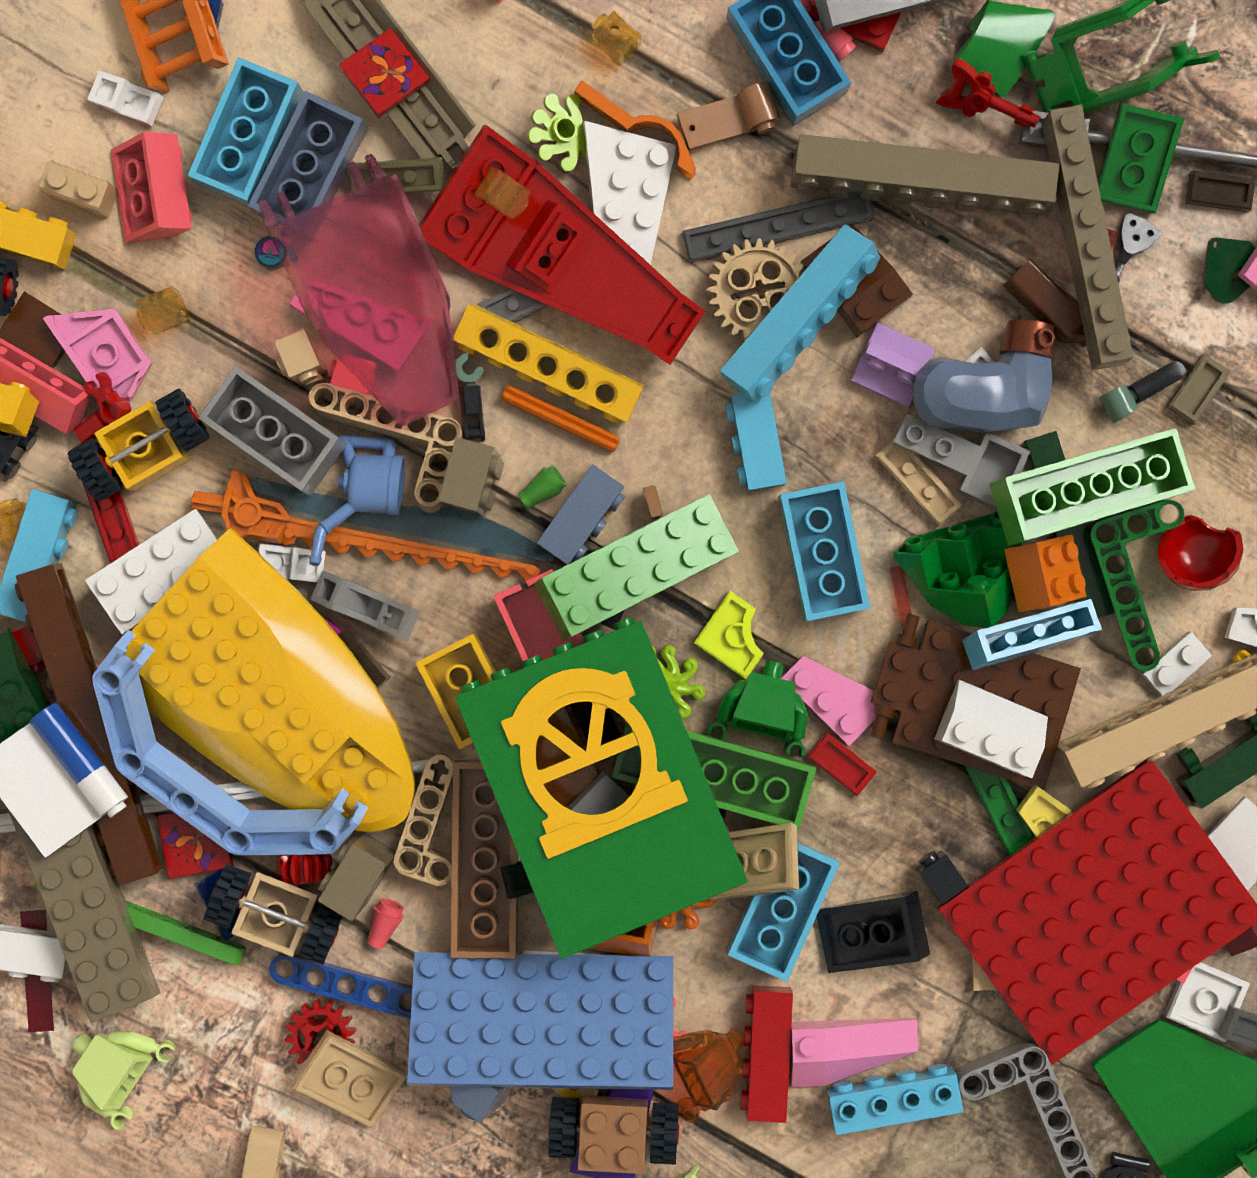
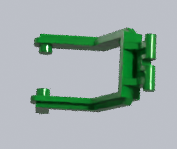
(1064, 74)

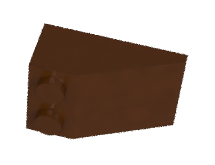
(875, 295)

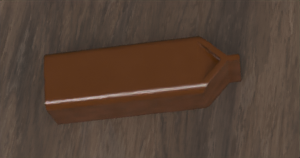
(1047, 302)

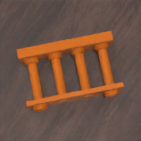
(197, 19)

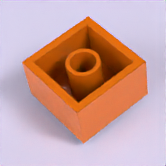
(1045, 573)

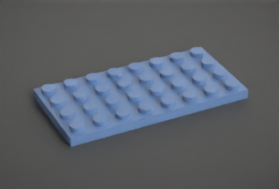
(542, 1022)

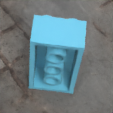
(245, 131)
(823, 551)
(778, 923)

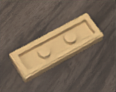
(919, 482)

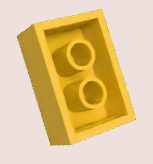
(449, 670)

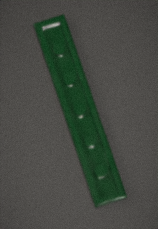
(1046, 451)

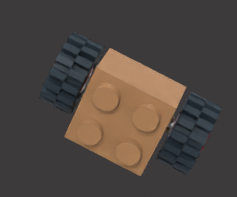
(613, 1133)

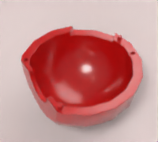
(1200, 555)

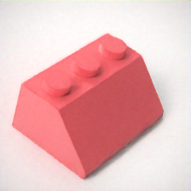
(151, 187)

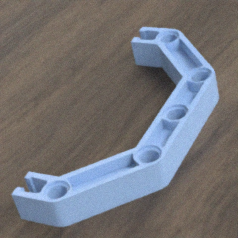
(192, 794)

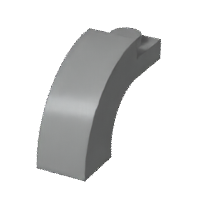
(365, 605)

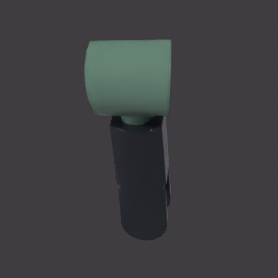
(470, 400)
(1124, 400)

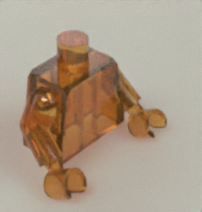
(707, 1069)

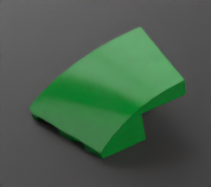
(1001, 39)

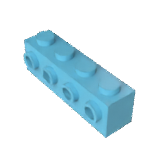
(894, 1099)

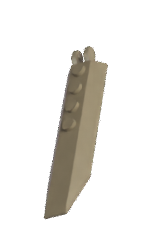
(428, 118)

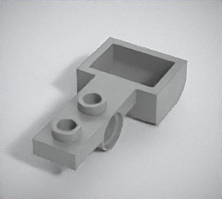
(978, 463)

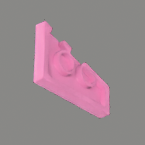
(833, 698)

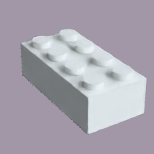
(144, 574)

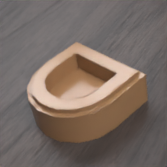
(652, 501)

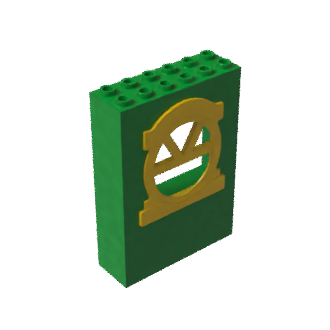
(618, 866)

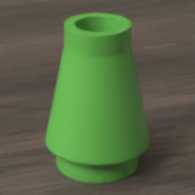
(542, 487)

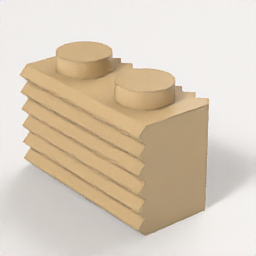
(78, 189)

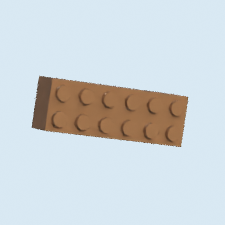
(481, 915)

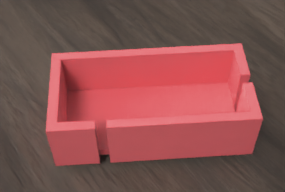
(530, 621)

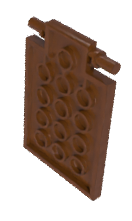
(923, 681)

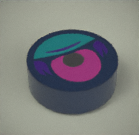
(267, 254)

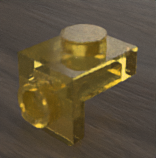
(8, 525)

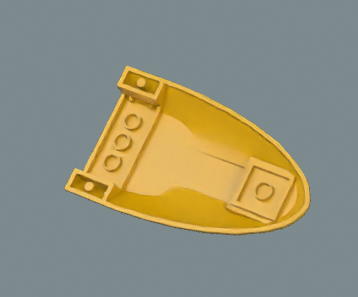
(271, 689)

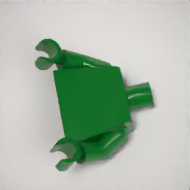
(765, 707)

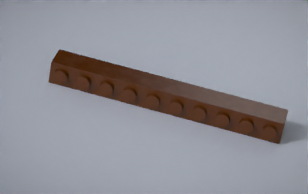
(70, 671)

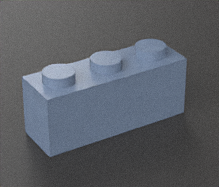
(582, 515)

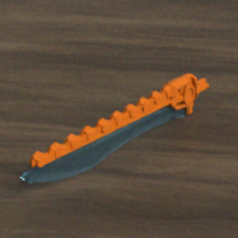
(271, 522)

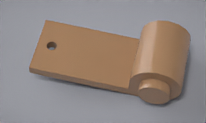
(747, 112)

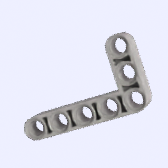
(1043, 1104)

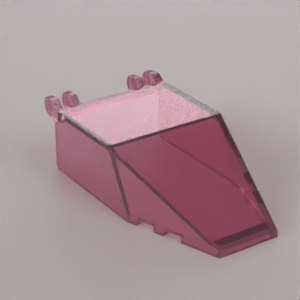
(373, 291)

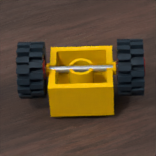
(139, 446)

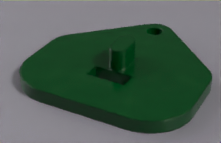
(1223, 262)

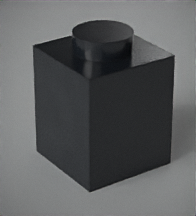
(941, 876)

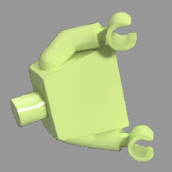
(111, 1069)

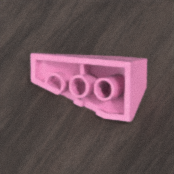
(841, 1048)

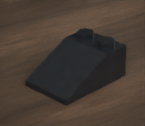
(873, 932)

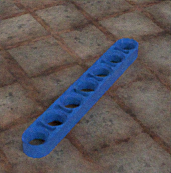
(330, 988)

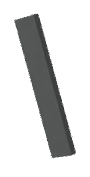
(777, 225)

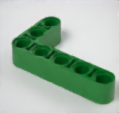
(1126, 575)

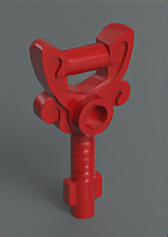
(981, 96)

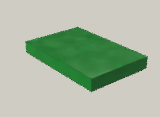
(1138, 157)

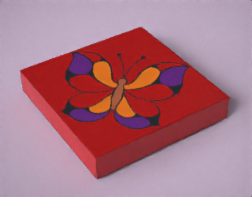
(384, 73)
(188, 849)

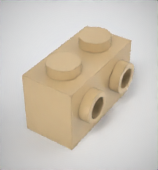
(301, 359)

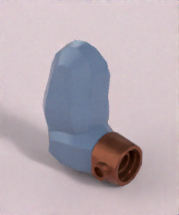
(991, 394)

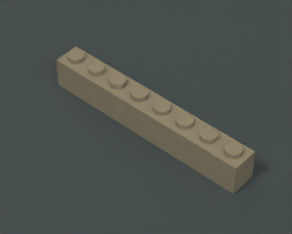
(1087, 239)

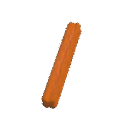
(560, 418)

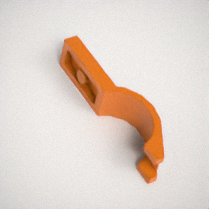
(627, 123)

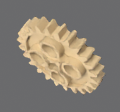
(750, 263)

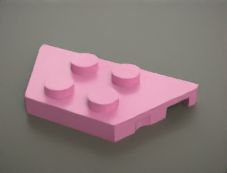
(102, 343)

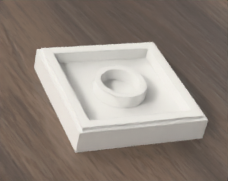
(1205, 999)

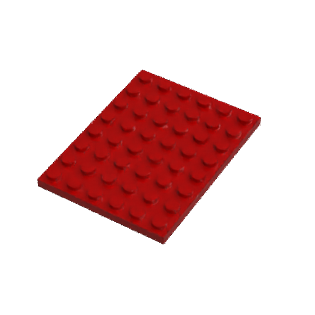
(1101, 911)

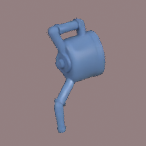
(369, 484)

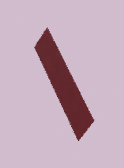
(37, 991)

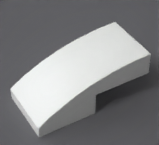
(125, 98)
(292, 562)

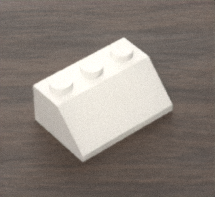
(993, 729)

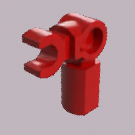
(111, 408)

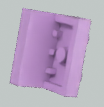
(891, 364)

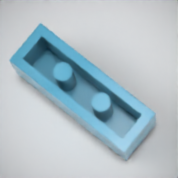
(756, 443)

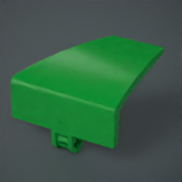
(1185, 1100)

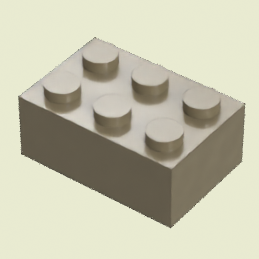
(471, 477)
(357, 877)

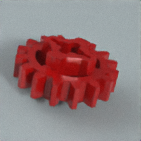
(311, 1026)

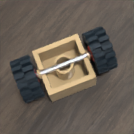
(273, 914)

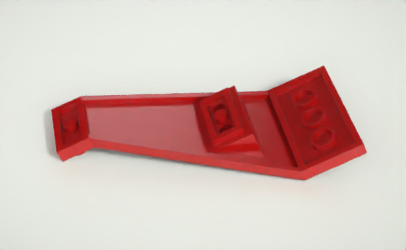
(586, 272)

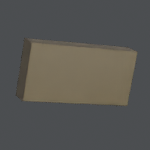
(1198, 389)

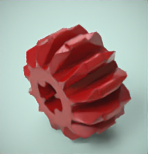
(303, 868)

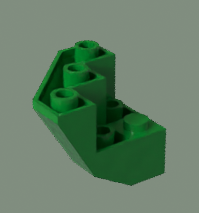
(962, 570)

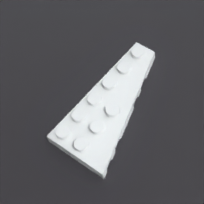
(628, 183)

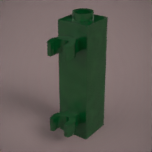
(1221, 771)

